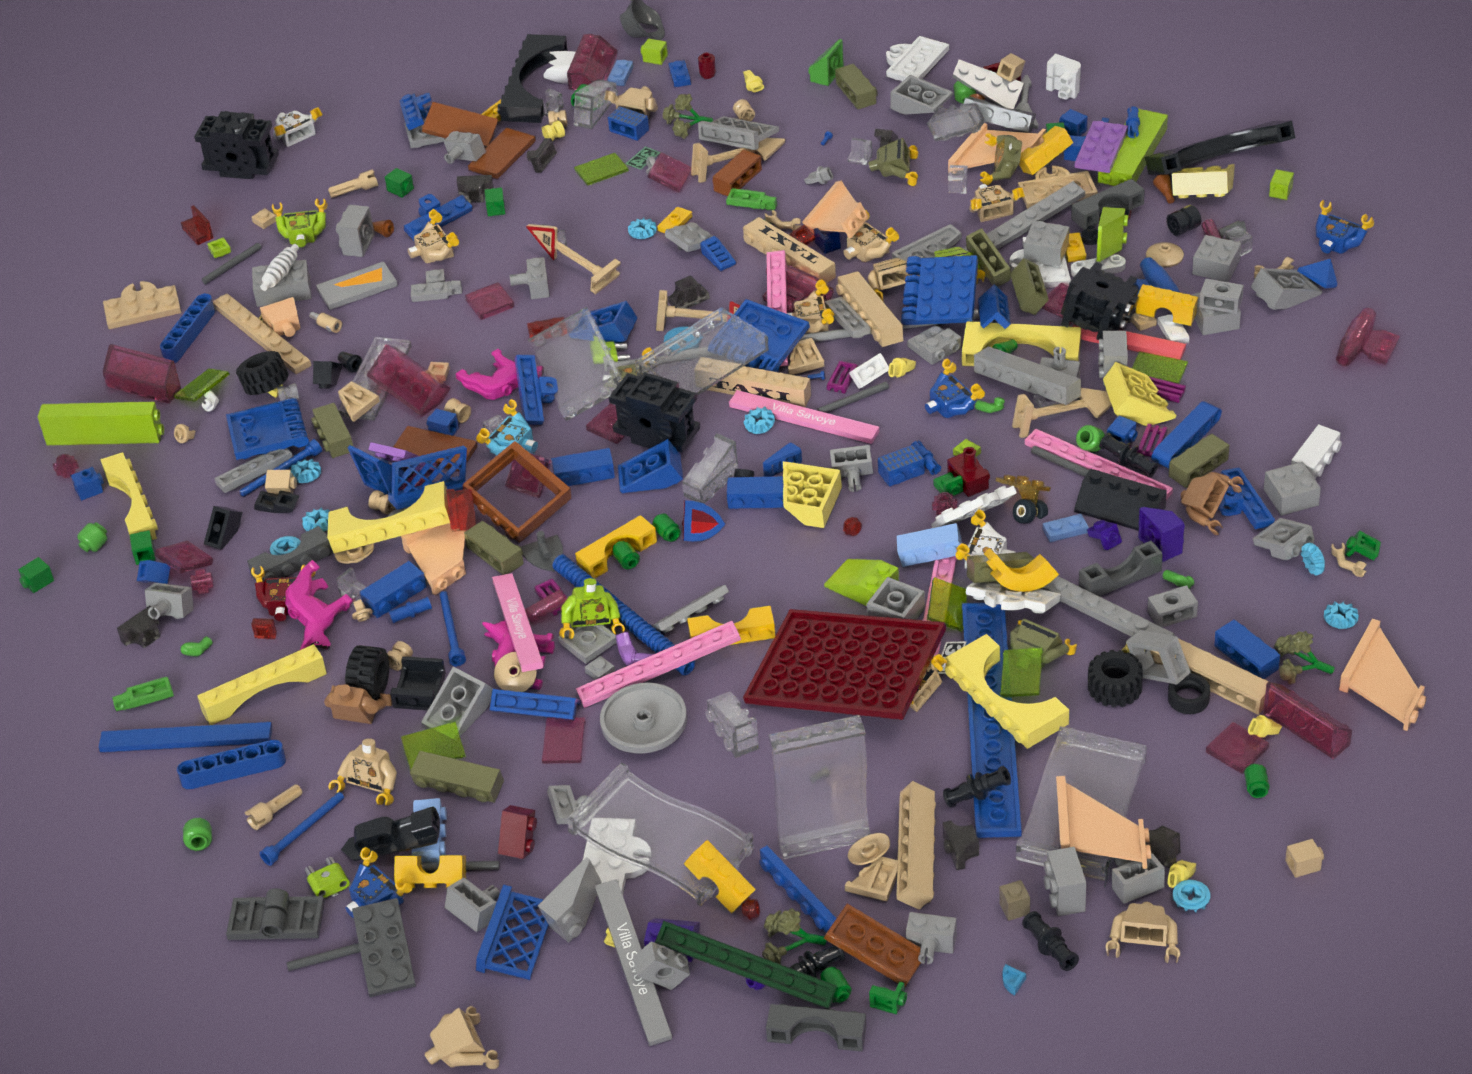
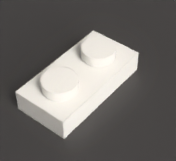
(1172, 330)
(869, 370)

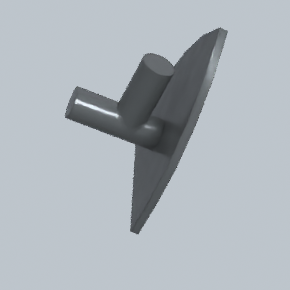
(543, 551)

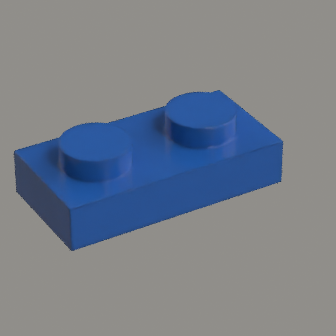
(679, 73)

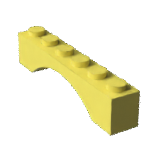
(119, 475)
(225, 699)

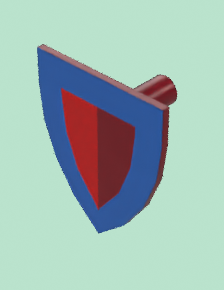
(700, 521)

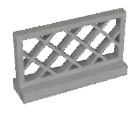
(735, 132)

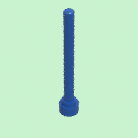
(312, 449)
(456, 654)
(271, 854)

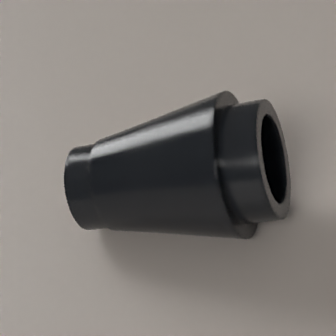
(350, 361)

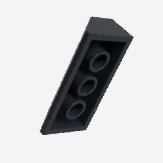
(1117, 498)

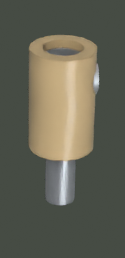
(327, 322)

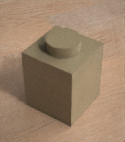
(1014, 900)

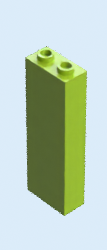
(1133, 151)
(100, 423)

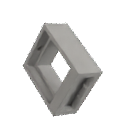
(1168, 646)

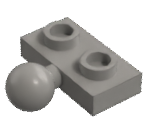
(563, 802)

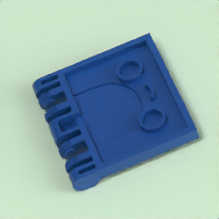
(941, 292)
(781, 329)
(267, 428)

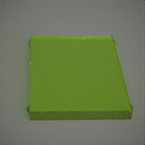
(601, 169)
(1160, 367)
(201, 385)
(946, 604)
(1021, 672)
(440, 740)

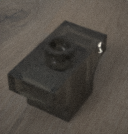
(474, 187)
(688, 293)
(139, 629)
(960, 843)
(1164, 845)

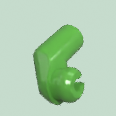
(983, 406)
(1178, 579)
(196, 649)

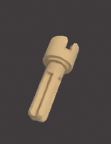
(366, 181)
(263, 813)

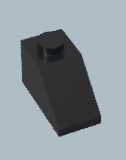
(326, 373)
(222, 526)

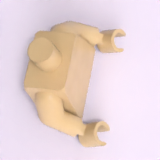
(634, 99)
(1144, 925)
(458, 1041)

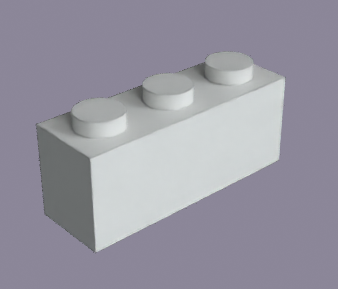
(1318, 450)

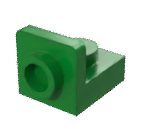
(949, 484)
(1364, 545)
(886, 999)

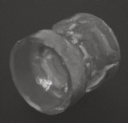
(288, 392)

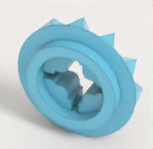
(636, 231)
(762, 425)
(306, 475)
(309, 519)
(280, 545)
(1313, 558)
(1337, 620)
(1185, 889)

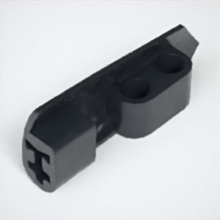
(390, 836)

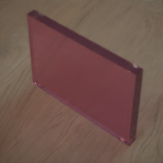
(563, 740)

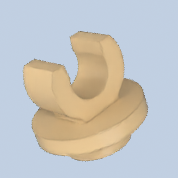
(182, 433)
(361, 612)

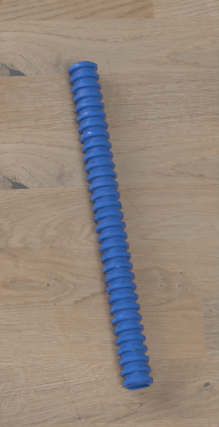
(629, 618)

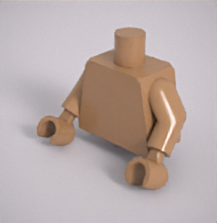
(1205, 496)
(355, 703)

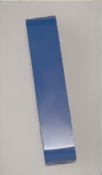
(187, 328)
(1187, 433)
(231, 764)

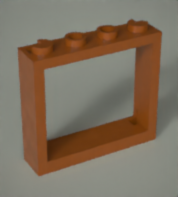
(538, 470)

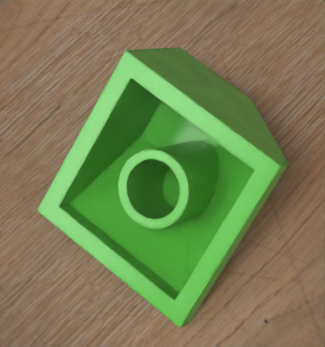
(824, 67)

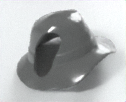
(637, 13)

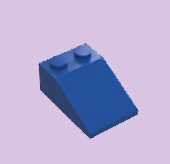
(615, 321)
(651, 469)
(373, 471)

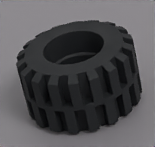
(262, 373)
(368, 670)
(1115, 691)

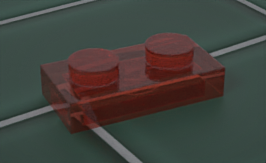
(538, 326)

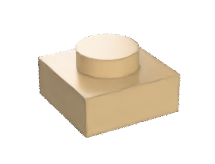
(264, 218)
(1143, 322)
(439, 369)

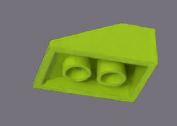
(1111, 232)
(861, 578)

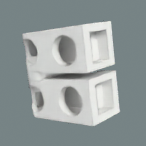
(1063, 76)

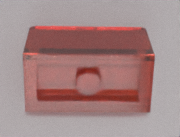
(197, 227)
(461, 509)

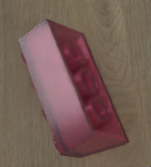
(591, 61)
(141, 374)
(408, 380)
(1306, 720)

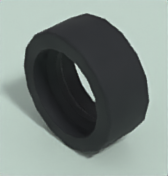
(1190, 706)

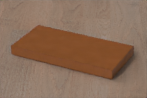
(447, 119)
(502, 153)
(425, 442)
(874, 944)

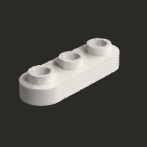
(1111, 264)

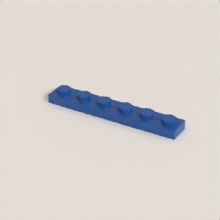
(796, 889)

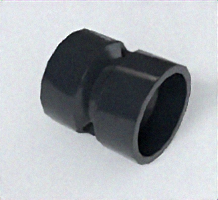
(1183, 220)

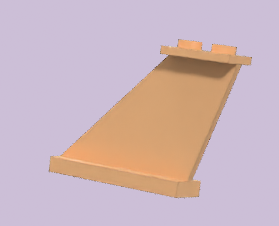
(977, 153)
(837, 212)
(437, 554)
(1382, 678)
(1097, 828)

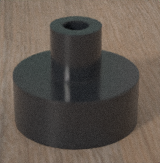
(1089, 236)
(743, 473)

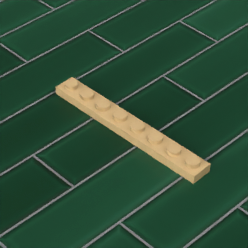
(261, 333)

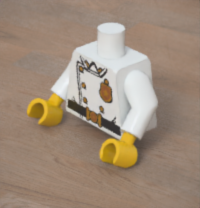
(295, 126)
(982, 540)

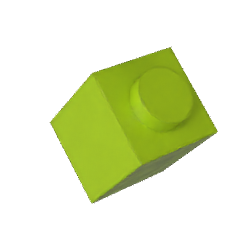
(654, 51)
(1281, 184)

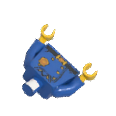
(1339, 234)
(950, 395)
(373, 886)

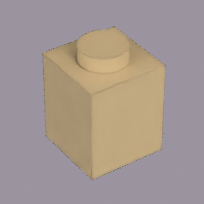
(1010, 67)
(280, 480)
(1304, 858)

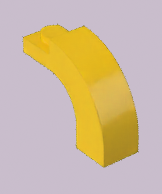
(1022, 579)

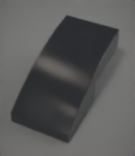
(273, 503)

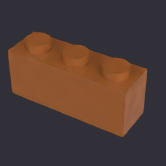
(737, 172)

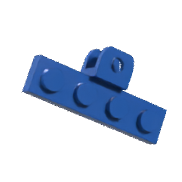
(414, 110)
(450, 211)
(533, 390)
(1247, 501)

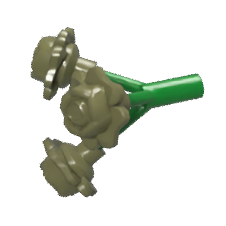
(680, 128)
(1293, 645)
(787, 923)

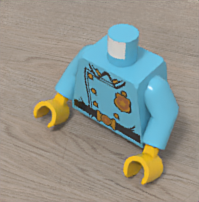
(510, 430)

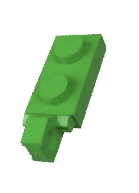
(751, 199)
(143, 694)

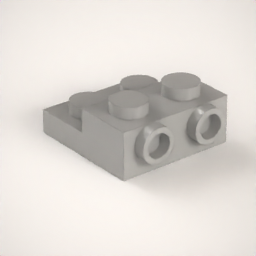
(935, 343)
(1284, 538)

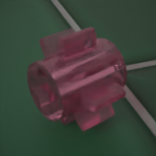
(65, 465)
(943, 502)
(201, 581)

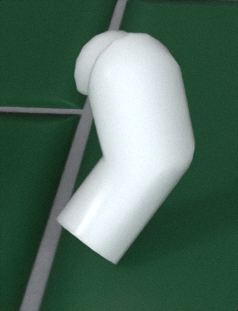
(211, 401)

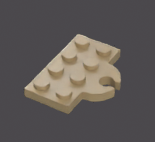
(1047, 184)
(141, 305)

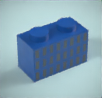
(628, 123)
(901, 465)

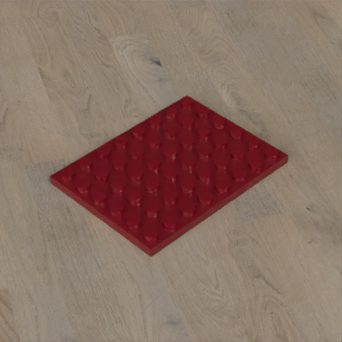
(845, 663)

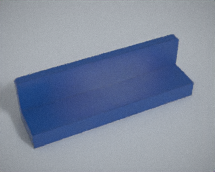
(992, 306)
(534, 704)

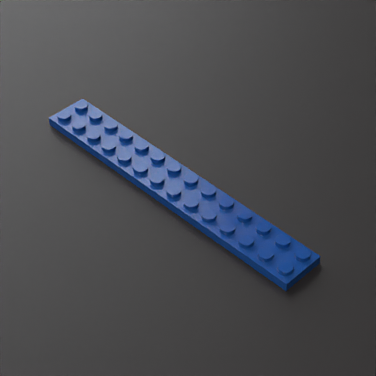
(989, 742)

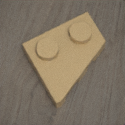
(805, 357)
(357, 400)
(875, 880)

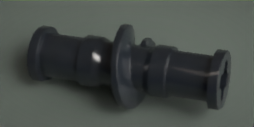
(1128, 456)
(977, 787)
(1050, 941)
(812, 963)

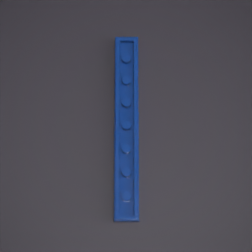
(185, 737)

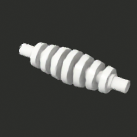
(279, 267)

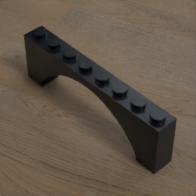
(517, 103)
(1259, 135)

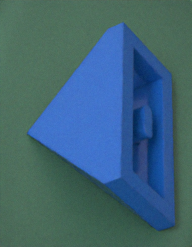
(1321, 273)

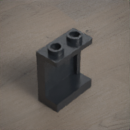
(418, 683)

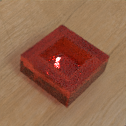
(803, 235)
(264, 628)

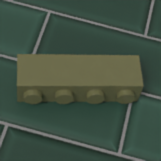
(457, 777)

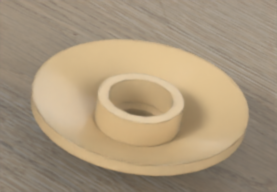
(1165, 254)
(354, 555)
(506, 681)
(869, 849)

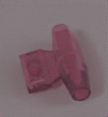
(800, 285)
(1362, 338)

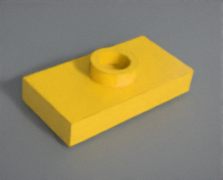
(676, 218)
(1075, 249)

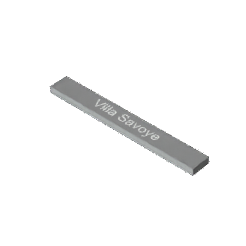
(627, 946)

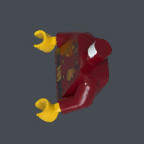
(272, 593)

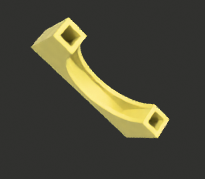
(1038, 335)
(427, 512)
(1024, 721)

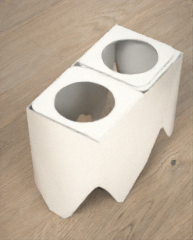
(558, 72)

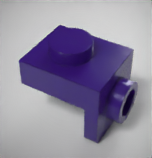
(1106, 532)

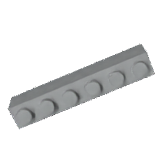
(1027, 375)

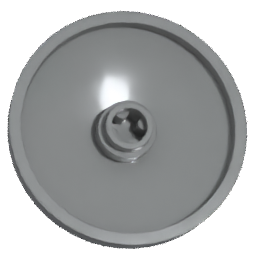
(643, 718)

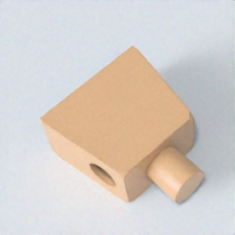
(281, 317)

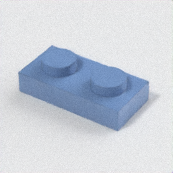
(621, 72)
(1065, 528)

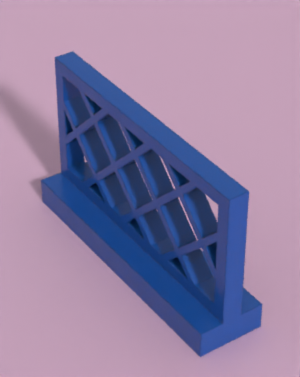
(408, 496)
(495, 933)

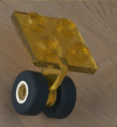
(1027, 507)

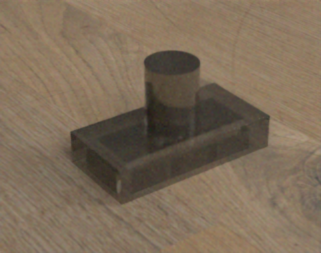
(885, 136)
(542, 156)

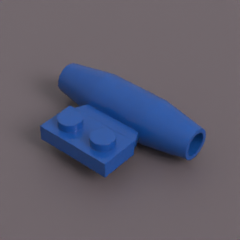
(1155, 276)

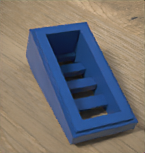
(716, 252)
(788, 453)

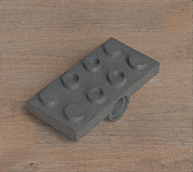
(275, 917)
(383, 947)

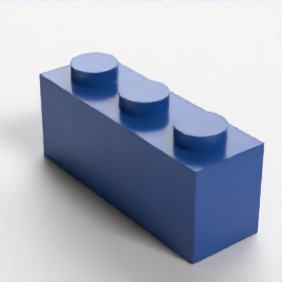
(584, 467)
(755, 492)
(393, 589)
(1247, 649)

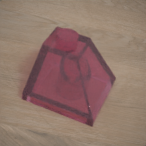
(523, 480)

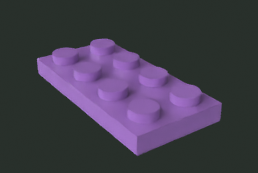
(1101, 146)
(394, 455)

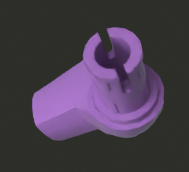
(627, 651)

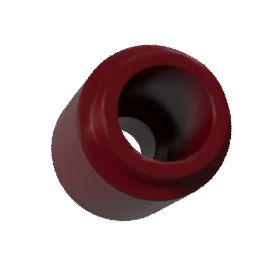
(707, 65)

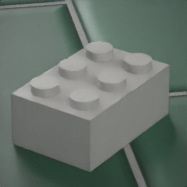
(294, 284)

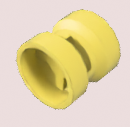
(553, 131)

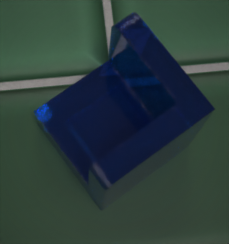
(828, 242)

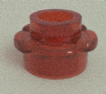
(852, 526)
(751, 908)

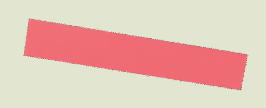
(1144, 343)

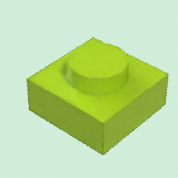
(219, 247)
(966, 443)

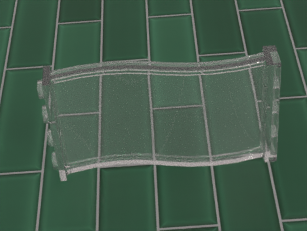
(1094, 765)
(820, 786)
(655, 830)

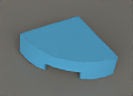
(1013, 979)

